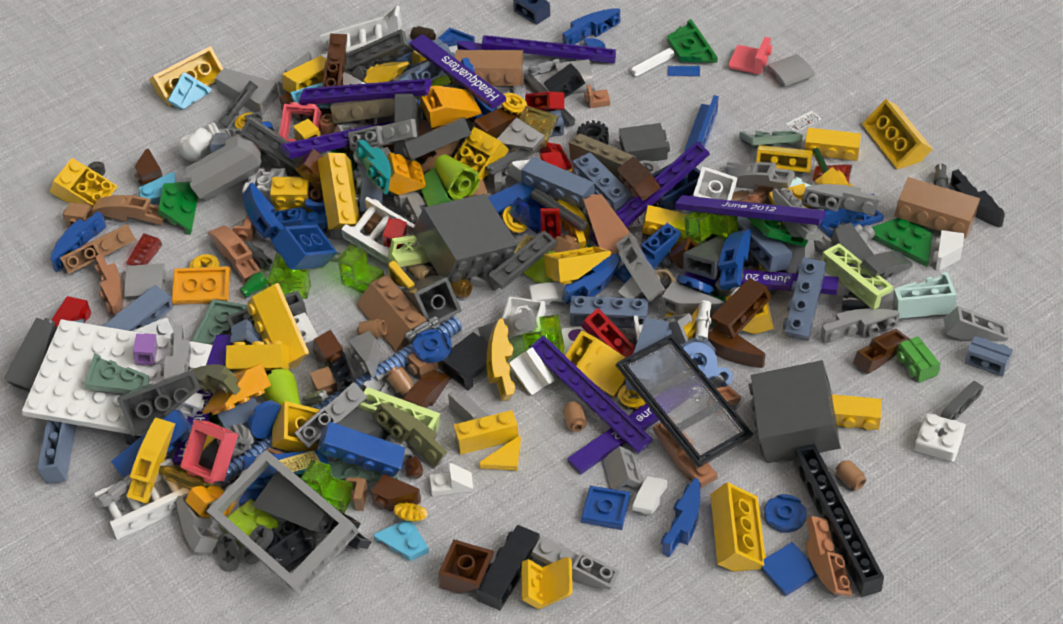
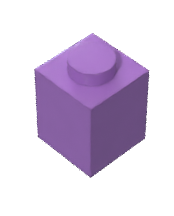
(145, 349)

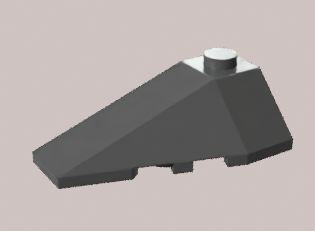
(156, 400)

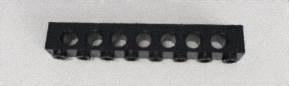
(843, 528)

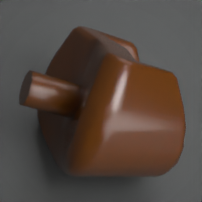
(414, 468)

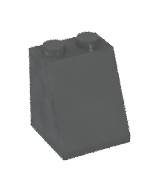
(433, 297)

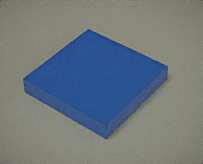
(606, 507)
(788, 569)

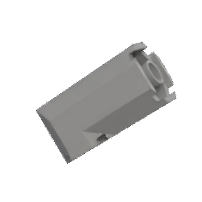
(224, 167)

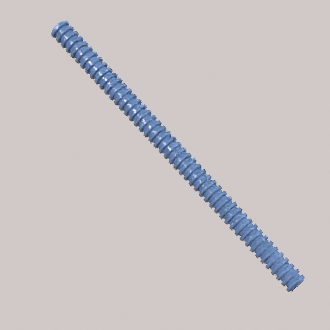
(399, 359)

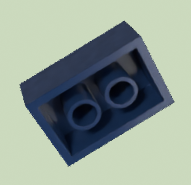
(683, 187)

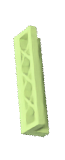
(406, 254)
(851, 277)
(425, 415)

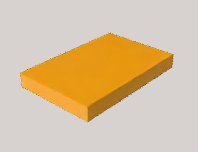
(200, 285)

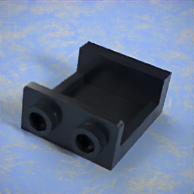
(466, 360)

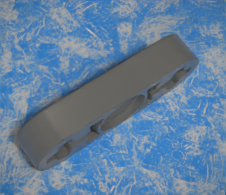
(962, 401)

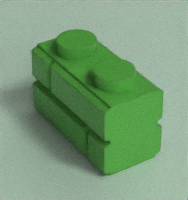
(918, 359)

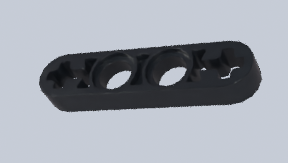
(342, 373)

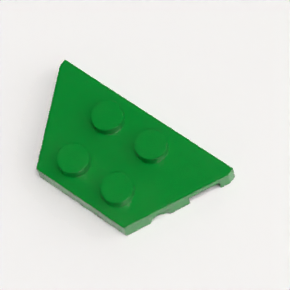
(691, 45)
(178, 204)
(777, 230)
(905, 238)

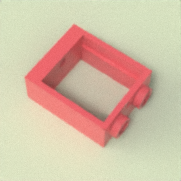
(296, 108)
(195, 447)

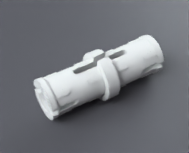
(703, 320)

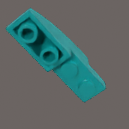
(376, 163)

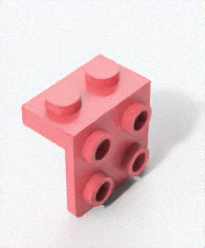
(751, 59)

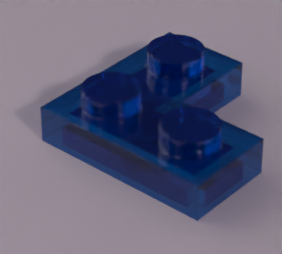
(527, 214)

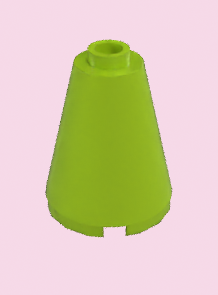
(457, 177)
(282, 387)

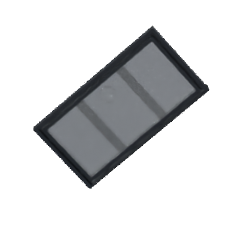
(684, 400)

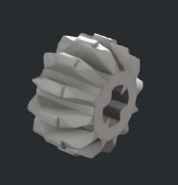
(243, 441)

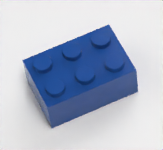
(303, 247)

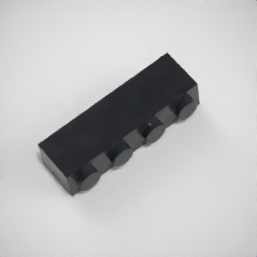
(507, 567)

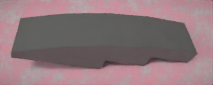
(886, 263)

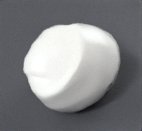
(196, 145)

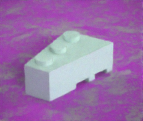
(926, 298)

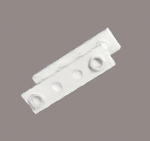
(358, 32)
(368, 242)
(143, 515)

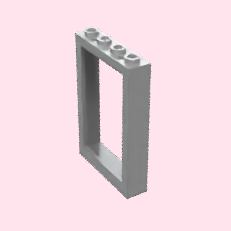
(319, 557)

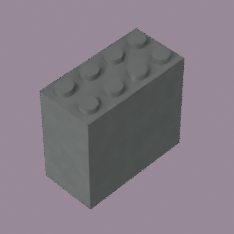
(464, 237)
(793, 410)

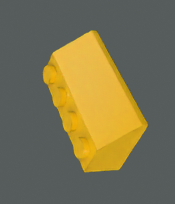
(201, 66)
(896, 135)
(338, 190)
(276, 322)
(737, 528)

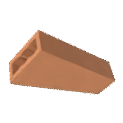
(605, 223)

